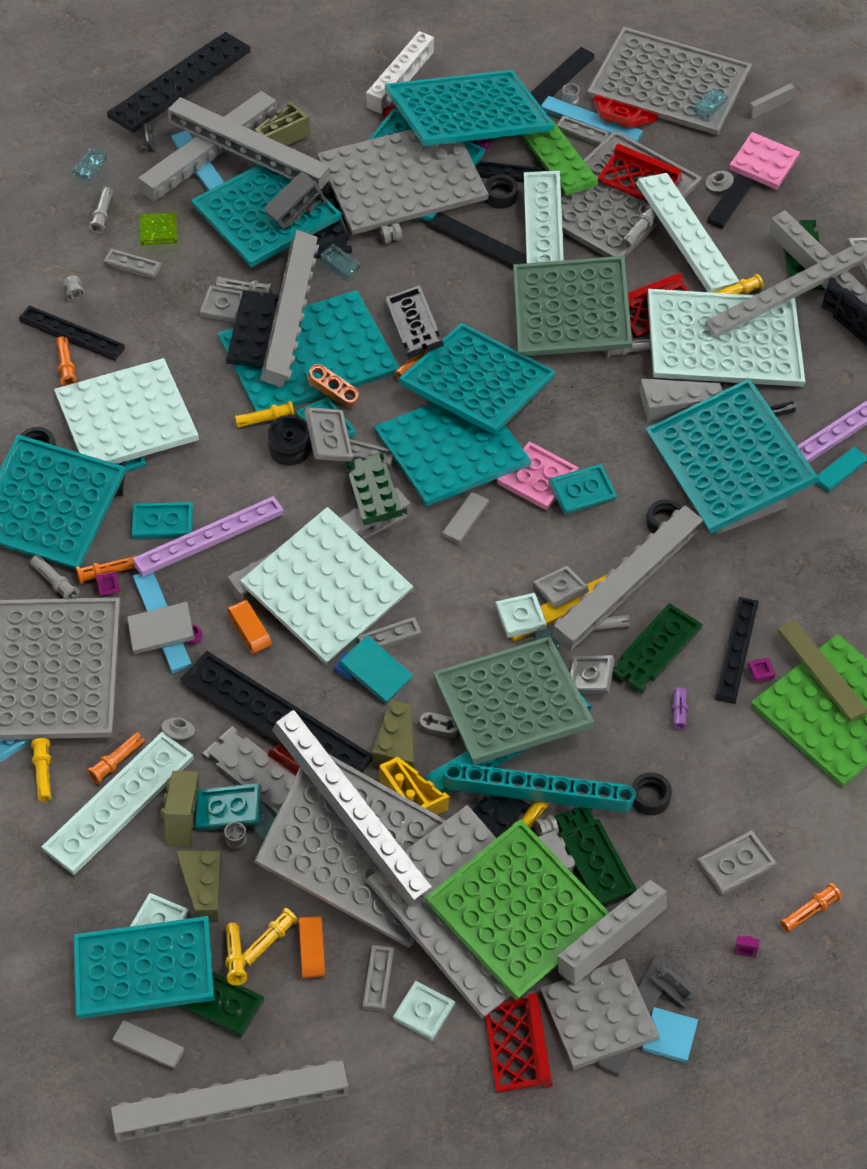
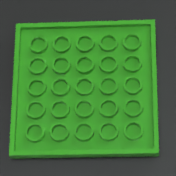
(812, 720)
(516, 908)

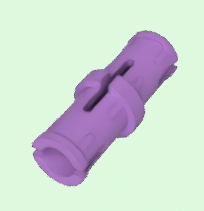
(680, 715)

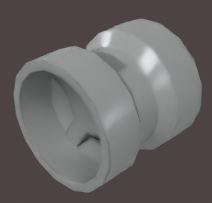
(570, 93)
(391, 233)
(73, 288)
(235, 836)

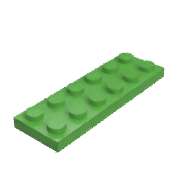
(558, 154)

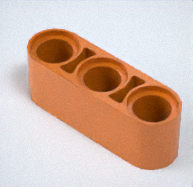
(335, 394)
(249, 626)
(312, 947)

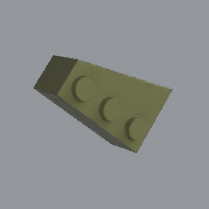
(395, 735)
(202, 880)

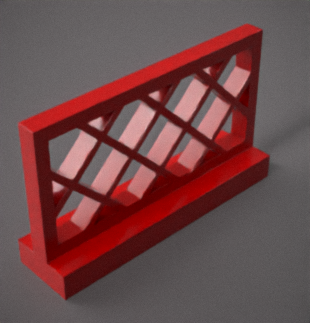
(643, 162)
(639, 297)
(538, 1045)

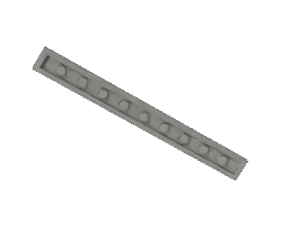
(787, 290)

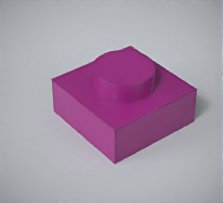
(108, 583)
(761, 670)
(746, 946)

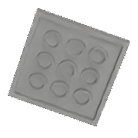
(600, 1014)

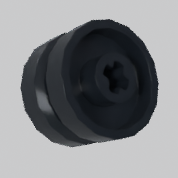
(289, 440)

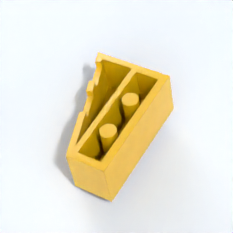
(406, 781)

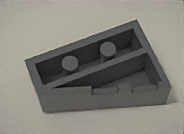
(295, 200)

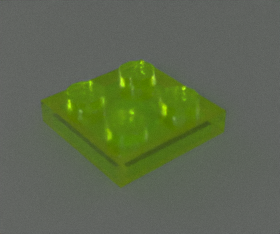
(158, 228)

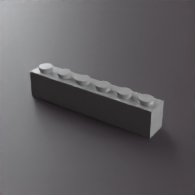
(612, 932)

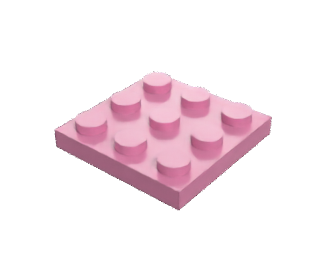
(764, 160)
(533, 480)

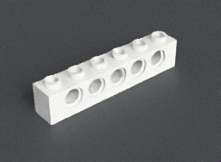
(400, 70)

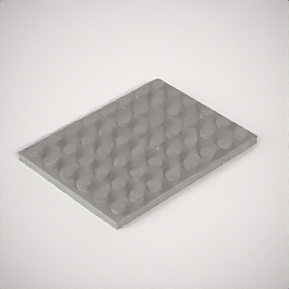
(668, 78)
(400, 180)
(606, 215)
(58, 667)
(438, 858)
(325, 859)

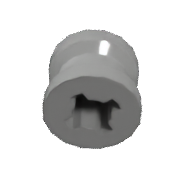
(545, 826)

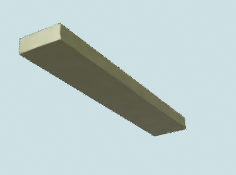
(822, 671)

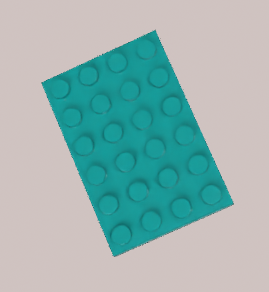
(143, 967)

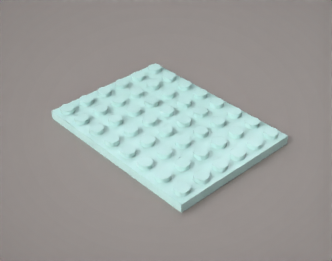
(760, 349)

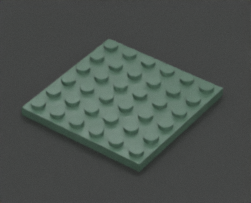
(572, 306)
(513, 700)

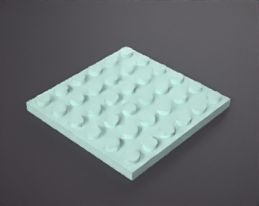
(127, 413)
(326, 585)

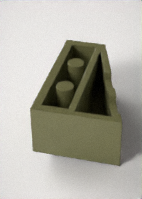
(287, 125)
(180, 807)

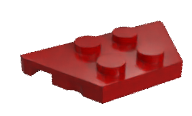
(622, 113)

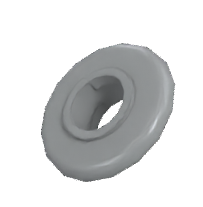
(719, 186)
(178, 728)

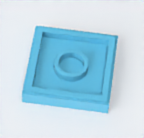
(675, 1035)

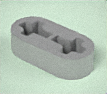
(438, 726)

